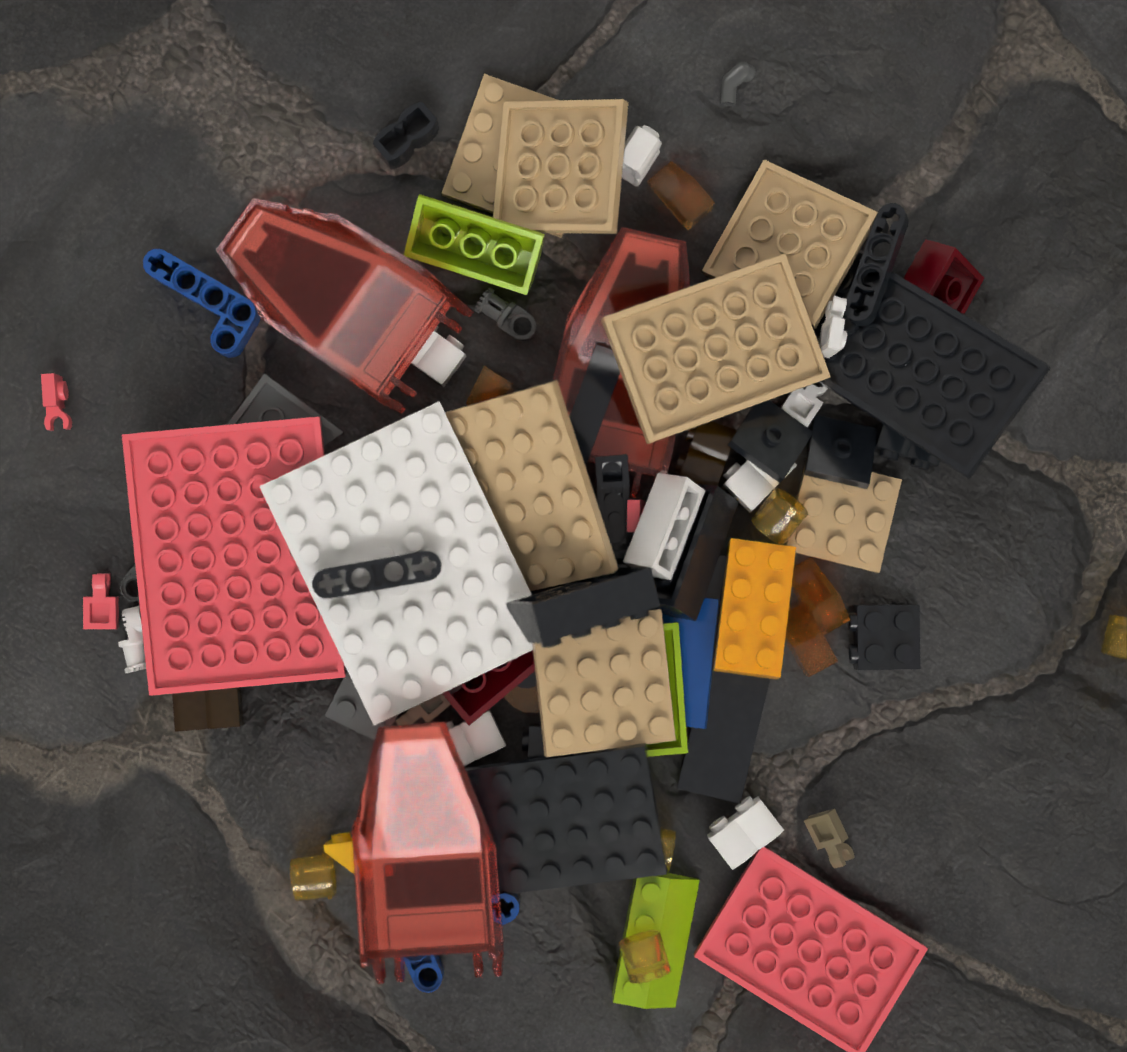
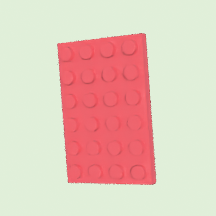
(810, 951)

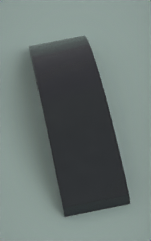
(594, 398)
(612, 498)

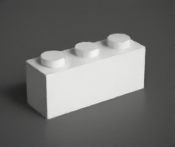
(664, 525)

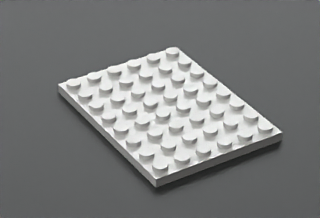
(392, 498)

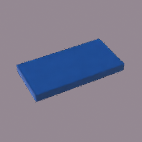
(697, 658)

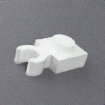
(832, 331)
(803, 403)

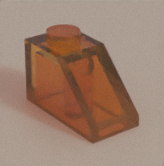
(681, 194)
(489, 386)
(818, 596)
(807, 642)

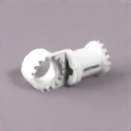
(134, 646)

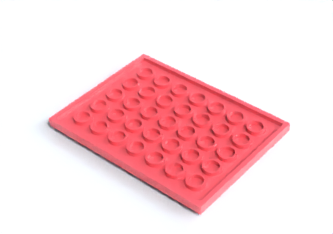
(211, 563)

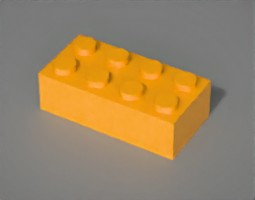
(754, 608)

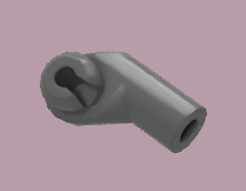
(738, 74)

